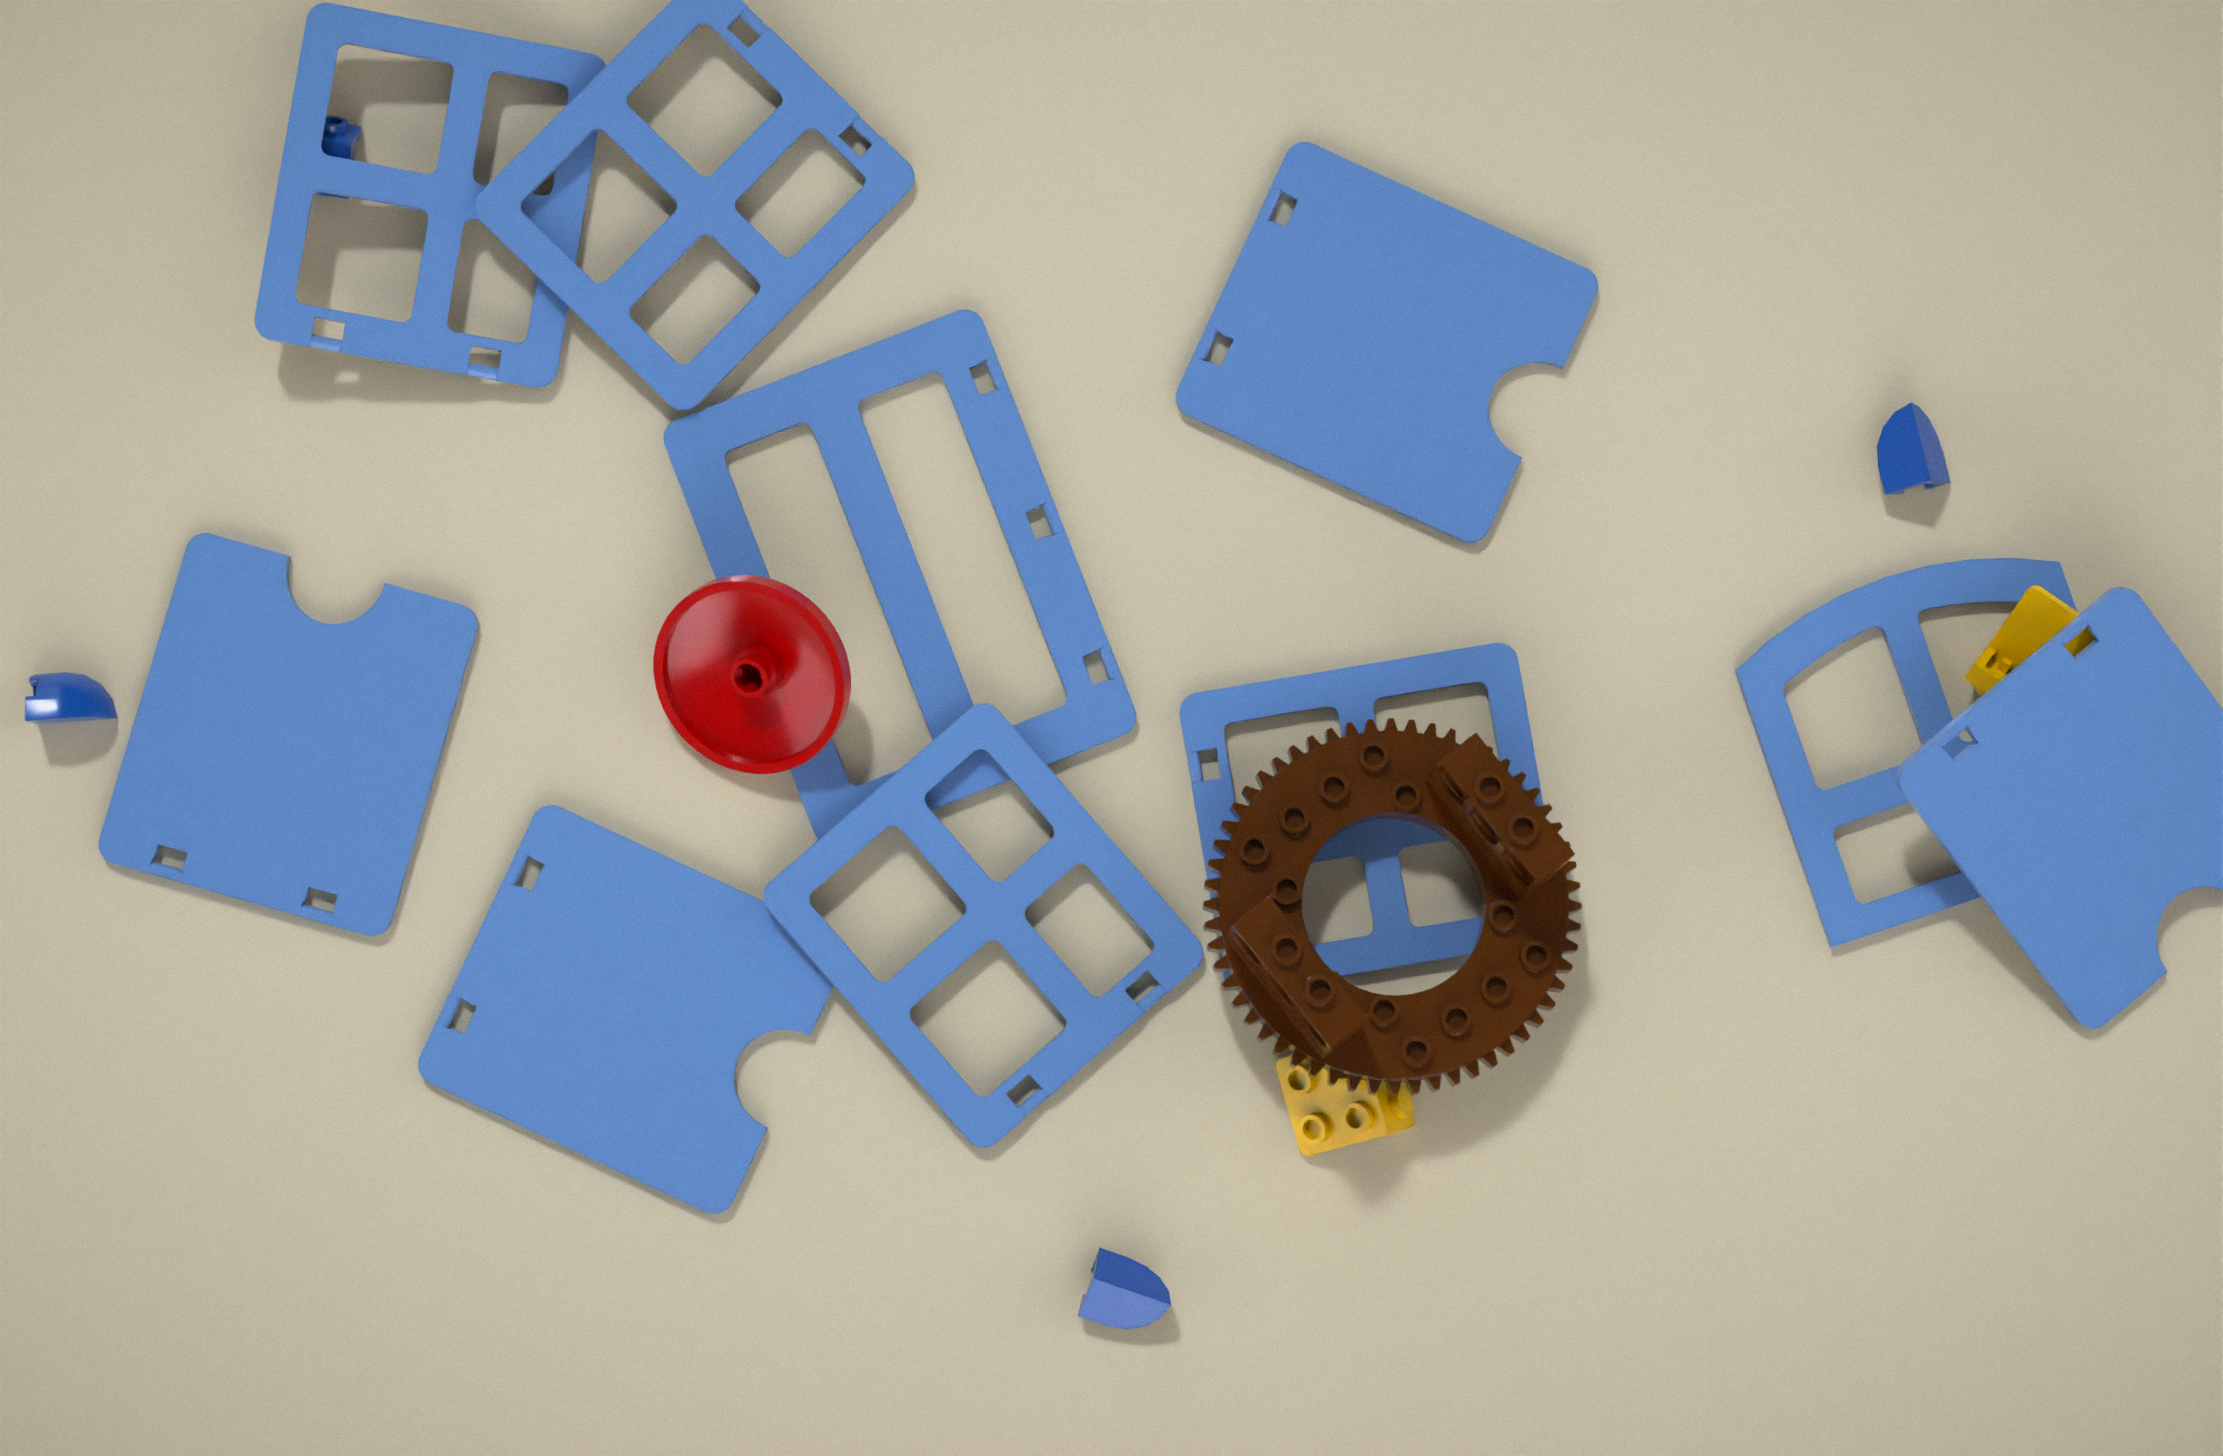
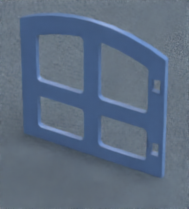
(1815, 813)

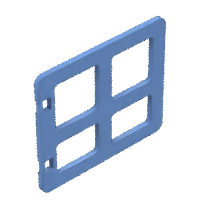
(444, 196)
(702, 202)
(1378, 841)
(992, 914)

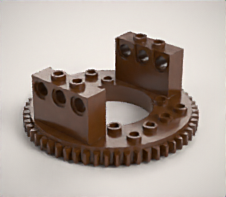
(1417, 779)

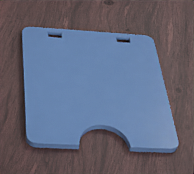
(1379, 338)
(286, 740)
(2084, 801)
(623, 1008)

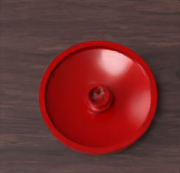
(752, 674)

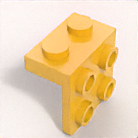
(2025, 630)
(1335, 1117)

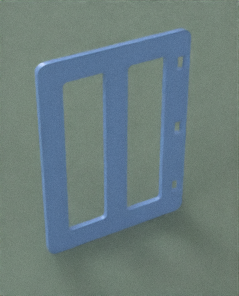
(829, 402)

